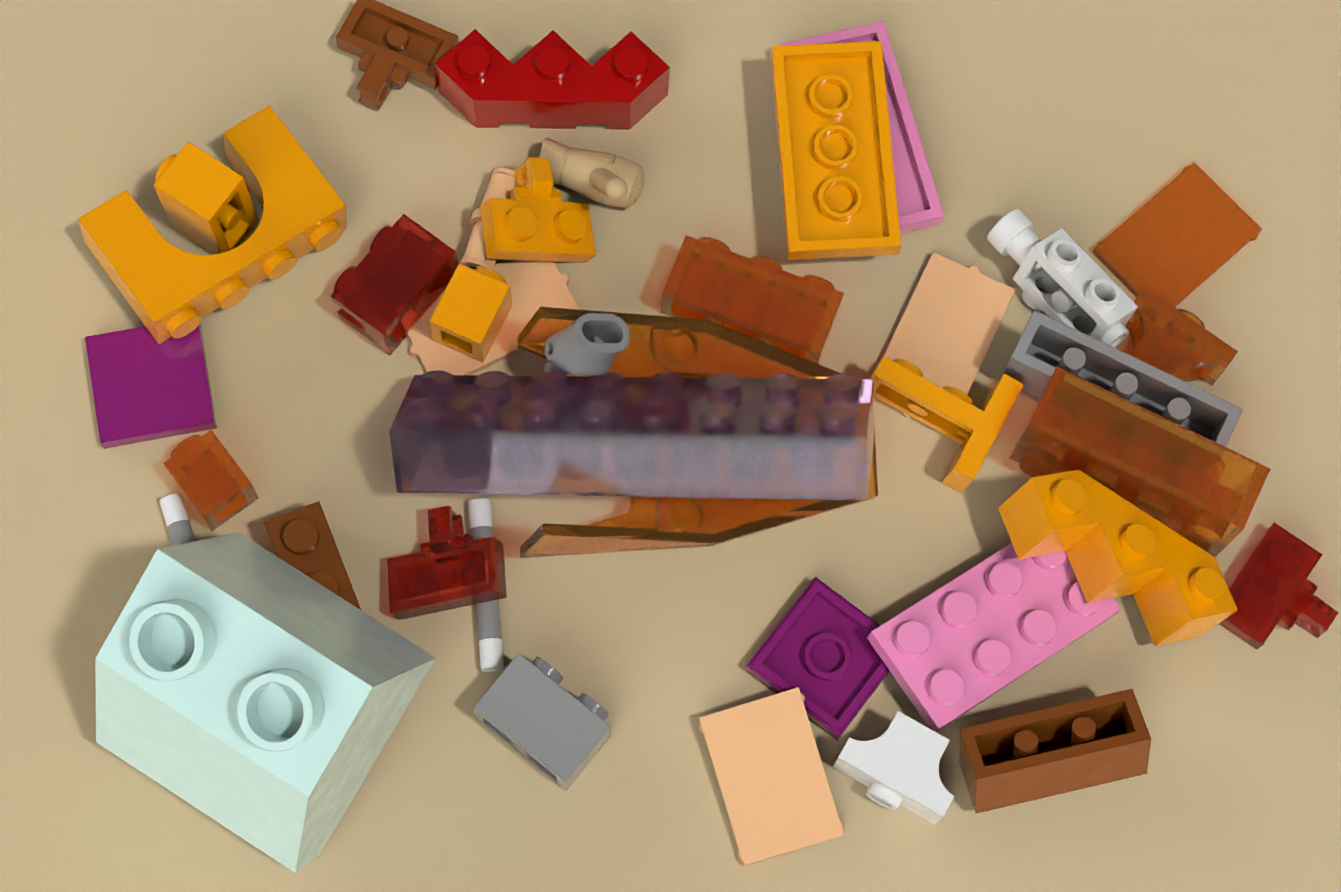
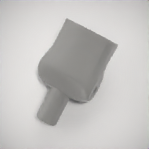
(587, 345)

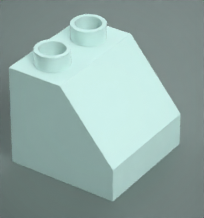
(252, 692)

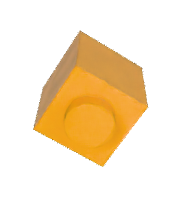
(471, 311)

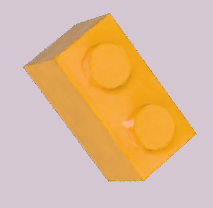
(205, 199)

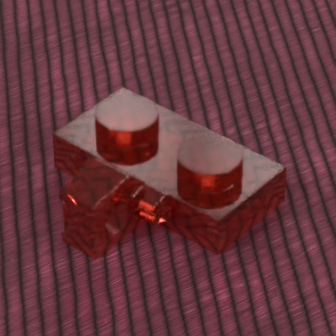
(447, 571)
(1276, 591)

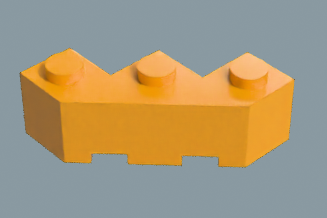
(1119, 553)

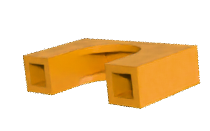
(179, 288)

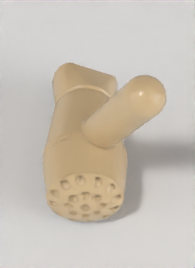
(595, 173)

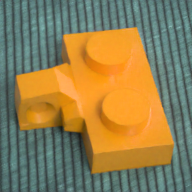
(536, 221)

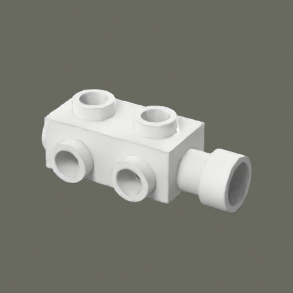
(1074, 284)

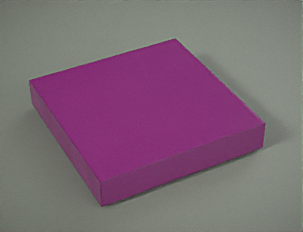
(149, 387)
(825, 654)

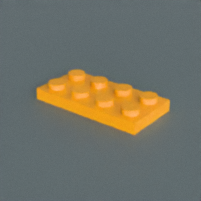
(835, 150)

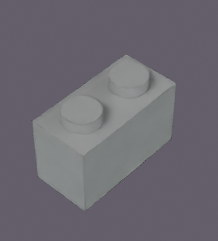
(544, 719)

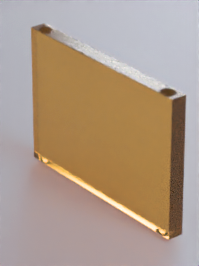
(1178, 238)

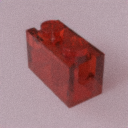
(394, 283)

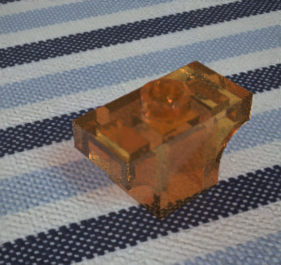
(1176, 341)

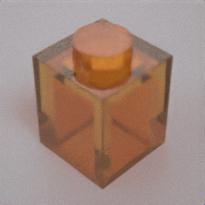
(210, 479)

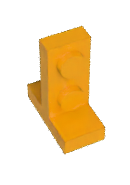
(948, 412)

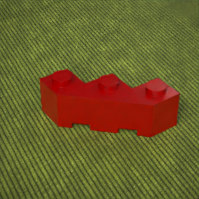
(552, 84)

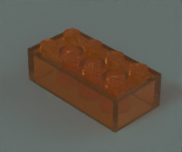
(1142, 457)

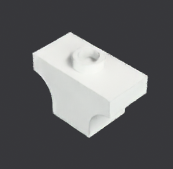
(900, 768)

